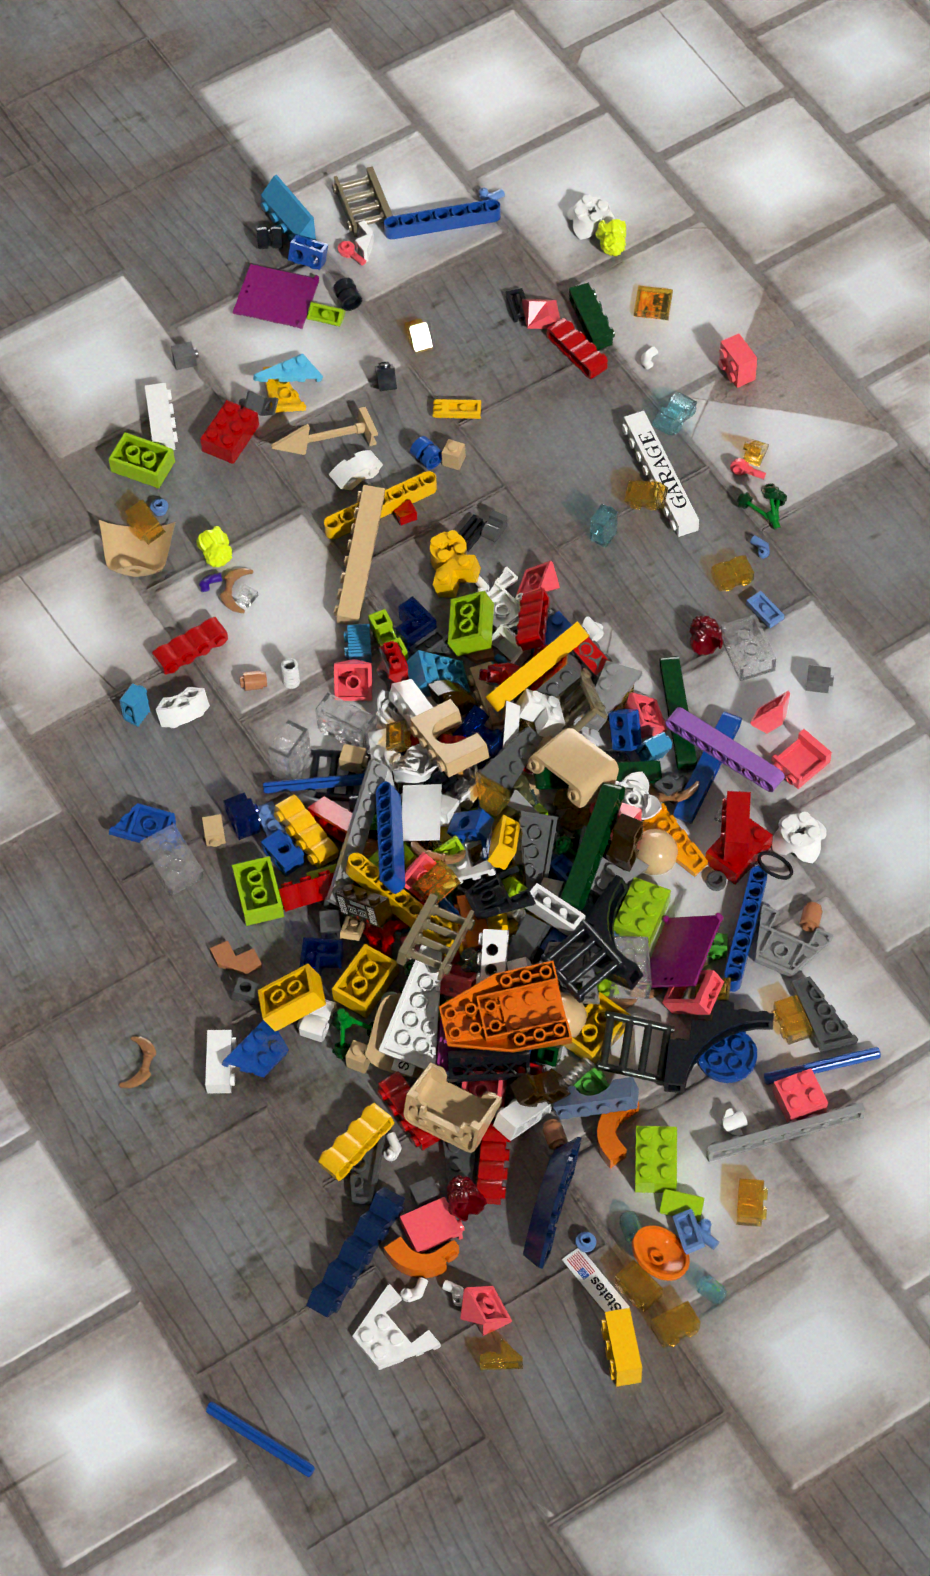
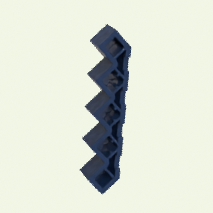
(356, 1252)

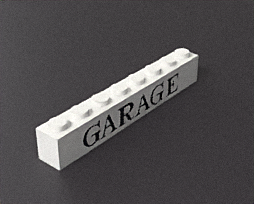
(659, 469)

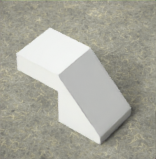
(365, 242)

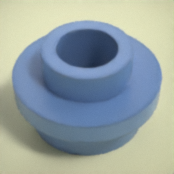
(159, 511)
(585, 1247)

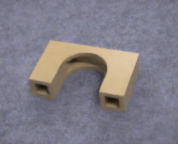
(449, 757)

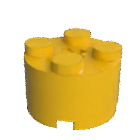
(445, 547)

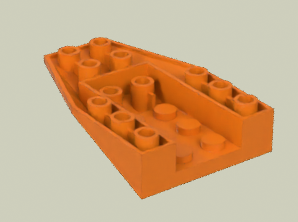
(509, 1012)

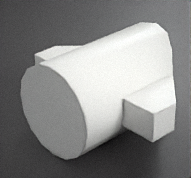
(593, 629)
(733, 1122)

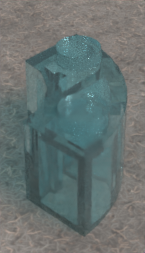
(675, 414)

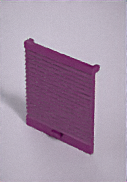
(276, 296)
(682, 950)

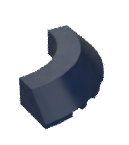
(550, 1202)

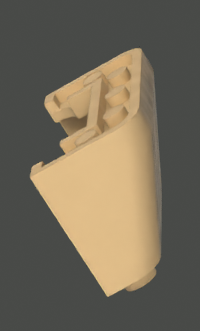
(577, 764)
(449, 1110)

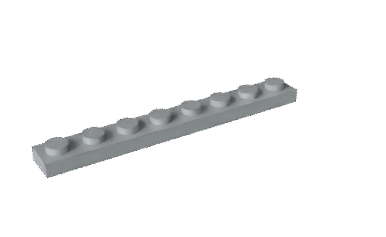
(359, 825)
(784, 1132)

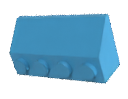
(287, 210)

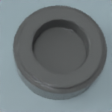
(716, 880)

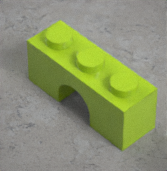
(383, 631)

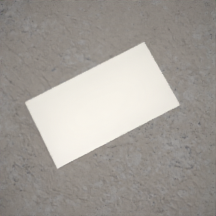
(421, 812)

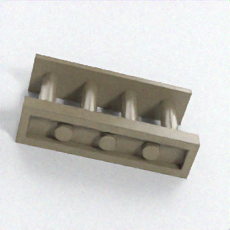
(375, 190)
(592, 700)
(424, 922)

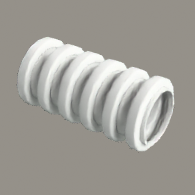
(290, 673)
(578, 1071)

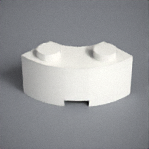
(357, 469)
(182, 707)

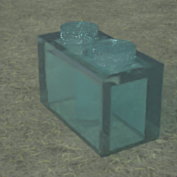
(603, 525)

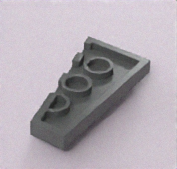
(512, 759)
(537, 842)
(827, 1027)
(458, 1161)
(366, 1173)

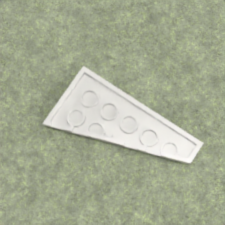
(415, 1020)

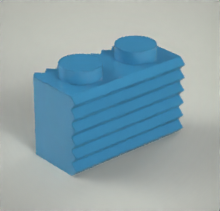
(358, 642)
(135, 704)
(654, 748)

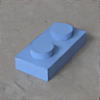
(765, 609)
(268, 820)
(688, 1231)

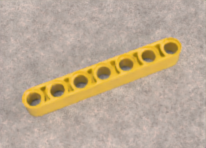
(422, 486)
(537, 666)
(402, 910)

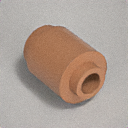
(253, 680)
(811, 917)
(554, 1134)

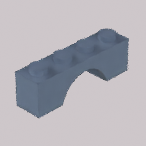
(619, 1096)

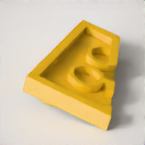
(287, 397)

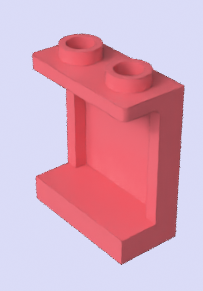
(802, 759)
(431, 1226)

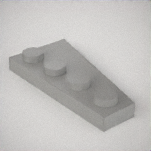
(611, 688)

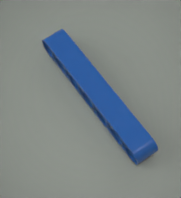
(442, 219)
(706, 772)
(390, 837)
(746, 920)

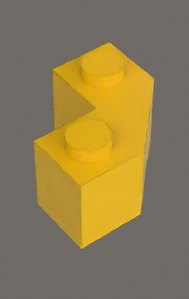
(456, 571)

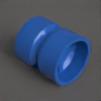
(425, 451)

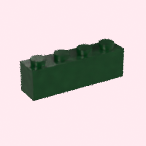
(591, 316)

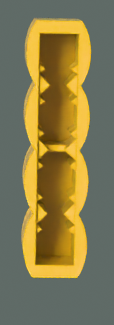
(306, 831)
(354, 1143)

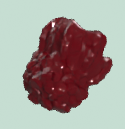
(705, 635)
(464, 1198)

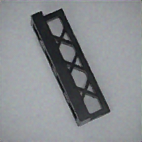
(486, 1058)

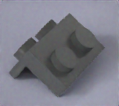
(434, 642)

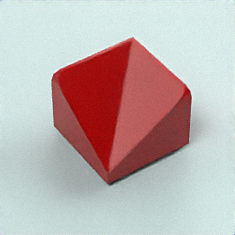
(406, 513)

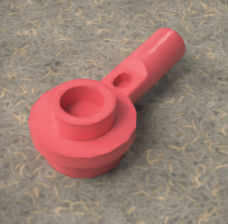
(347, 249)
(741, 467)

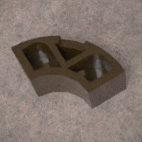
(445, 690)
(626, 835)
(539, 1088)

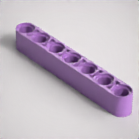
(725, 749)

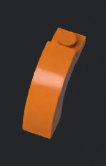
(608, 1144)
(419, 1264)

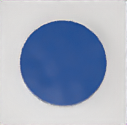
(730, 1058)

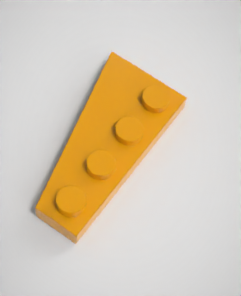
(688, 853)

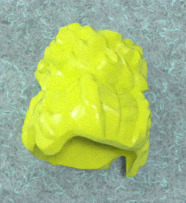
(612, 236)
(215, 547)

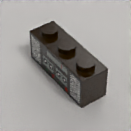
(364, 905)

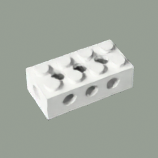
(500, 939)

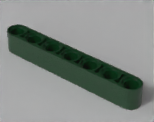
(676, 697)
(651, 769)
(593, 845)

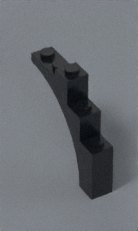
(602, 918)
(704, 1034)

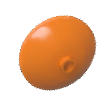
(660, 1253)

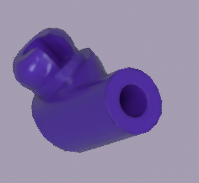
(209, 579)

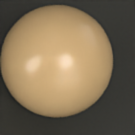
(658, 851)
(575, 1013)

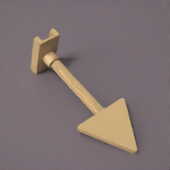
(298, 440)

